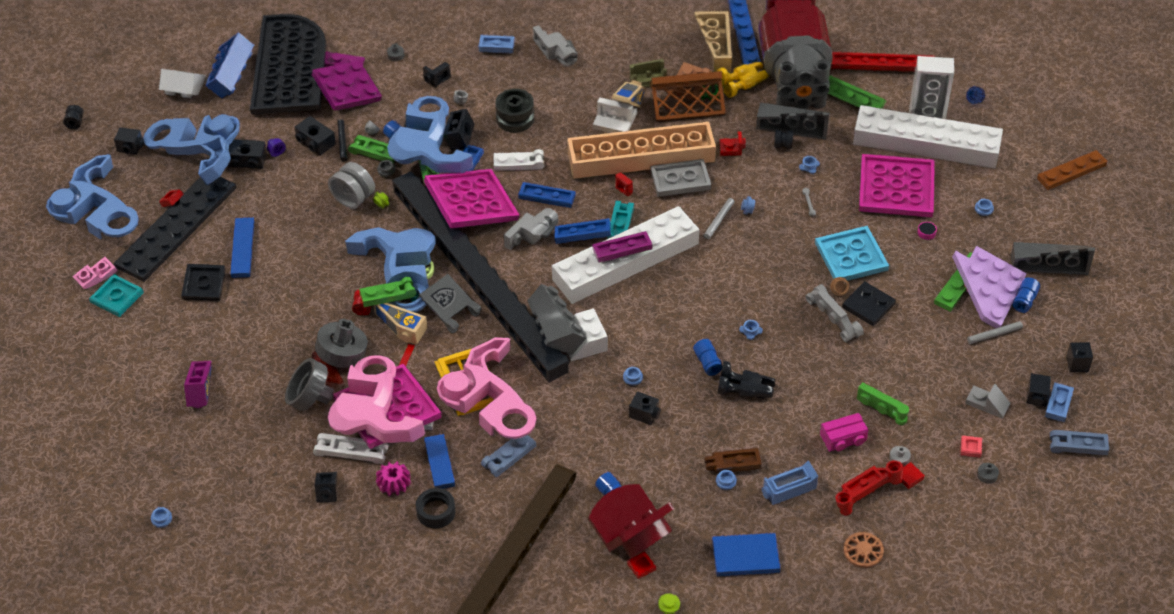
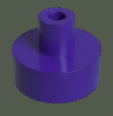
(275, 147)

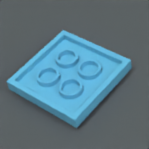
(852, 254)

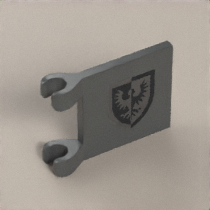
(447, 300)

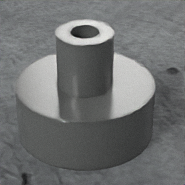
(395, 52)
(987, 473)

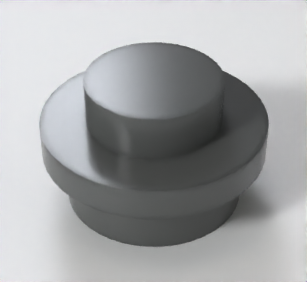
(386, 168)

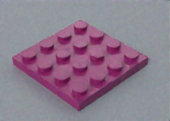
(897, 185)
(471, 198)
(407, 400)

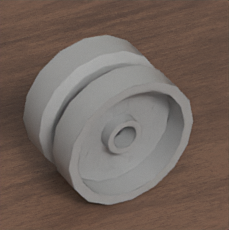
(351, 185)

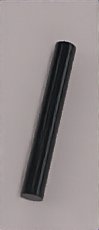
(342, 140)

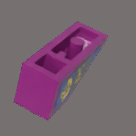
(198, 384)

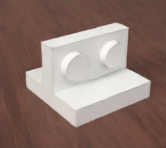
(614, 116)

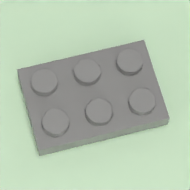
(680, 177)

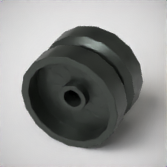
(514, 110)

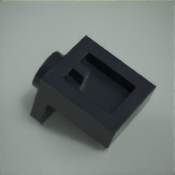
(437, 75)
(325, 487)

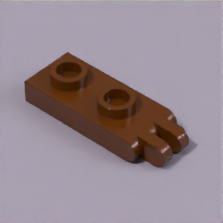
(734, 460)

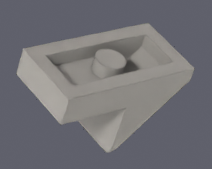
(990, 402)

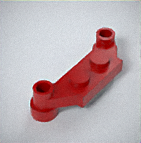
(867, 483)

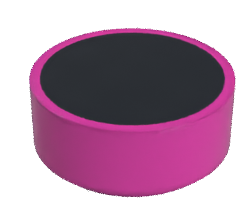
(927, 230)

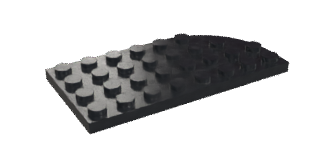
(284, 65)

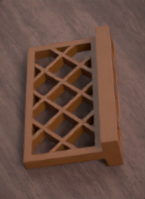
(683, 82)

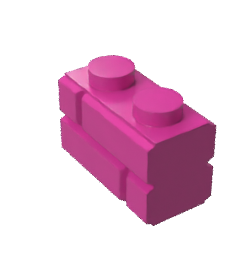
(844, 432)

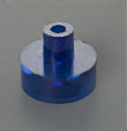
(975, 95)

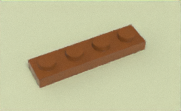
(1072, 170)

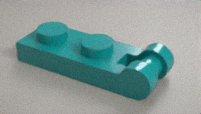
(621, 218)

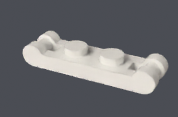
(349, 448)

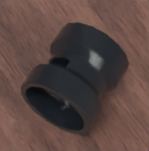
(73, 117)
(783, 139)

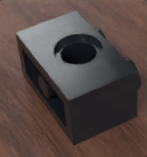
(459, 129)
(315, 135)
(247, 154)

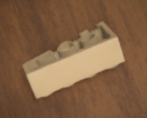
(717, 35)

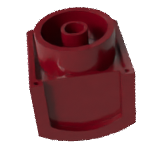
(629, 519)

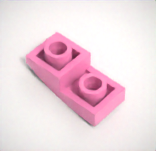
(91, 276)

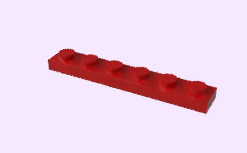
(875, 61)

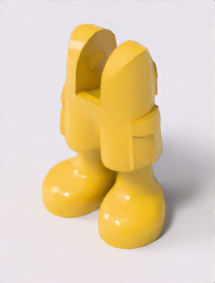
(746, 75)

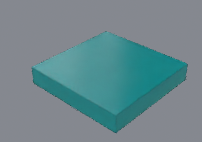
(116, 295)

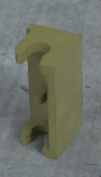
(645, 71)

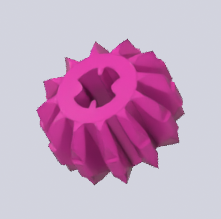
(393, 478)

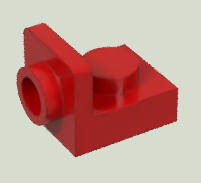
(732, 146)

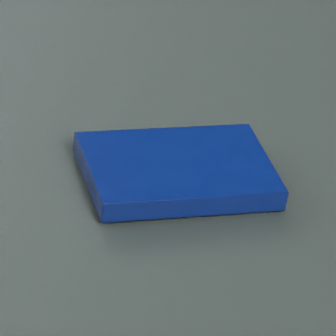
(746, 554)

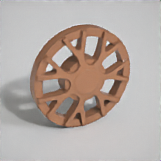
(863, 549)

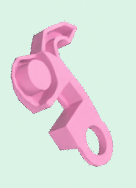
(469, 386)
(359, 412)

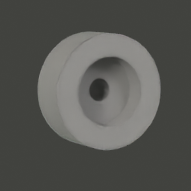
(900, 454)

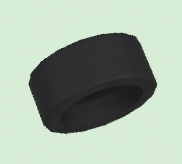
(435, 521)

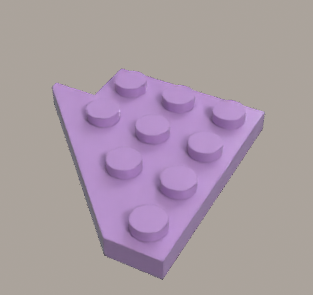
(989, 283)

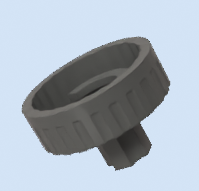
(347, 347)
(308, 385)

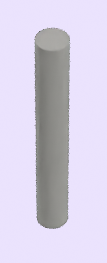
(718, 219)
(995, 332)

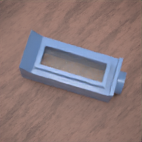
(790, 483)

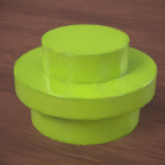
(381, 199)
(669, 603)

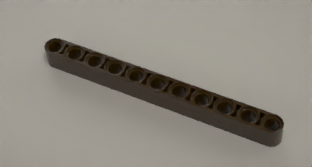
(519, 542)

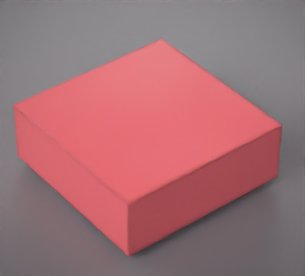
(971, 446)

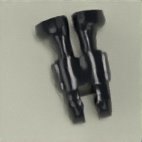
(751, 382)

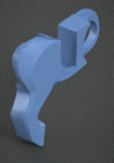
(212, 139)
(413, 144)
(75, 202)
(401, 251)

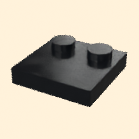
(203, 282)
(868, 303)

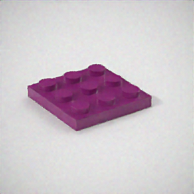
(346, 85)

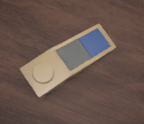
(630, 93)
(402, 322)

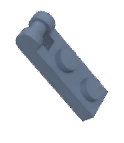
(1079, 442)
(508, 454)

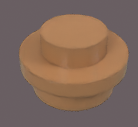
(839, 286)

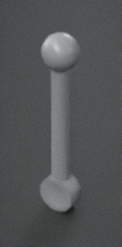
(806, 191)

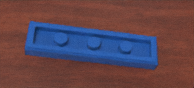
(242, 247)

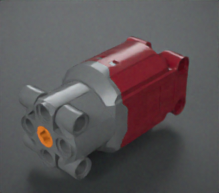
(796, 52)

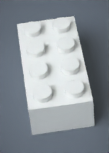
(932, 86)

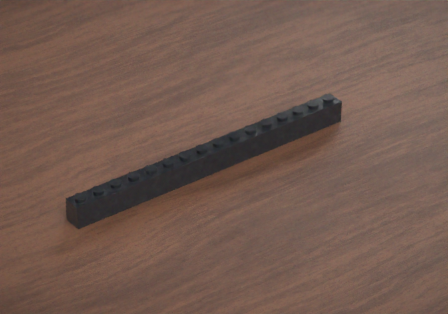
(481, 278)

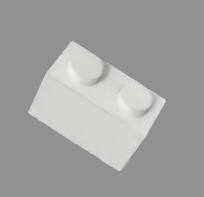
(181, 82)
(596, 337)

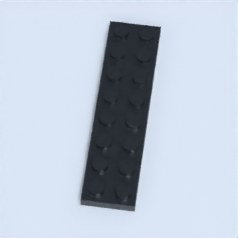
(173, 228)

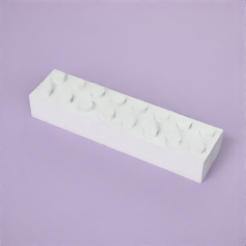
(927, 136)
(583, 275)

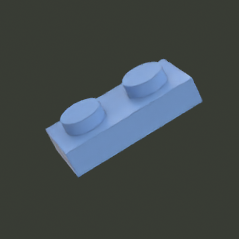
(499, 44)
(1059, 402)

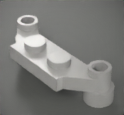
(835, 312)

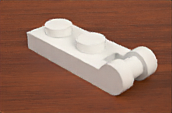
(519, 161)

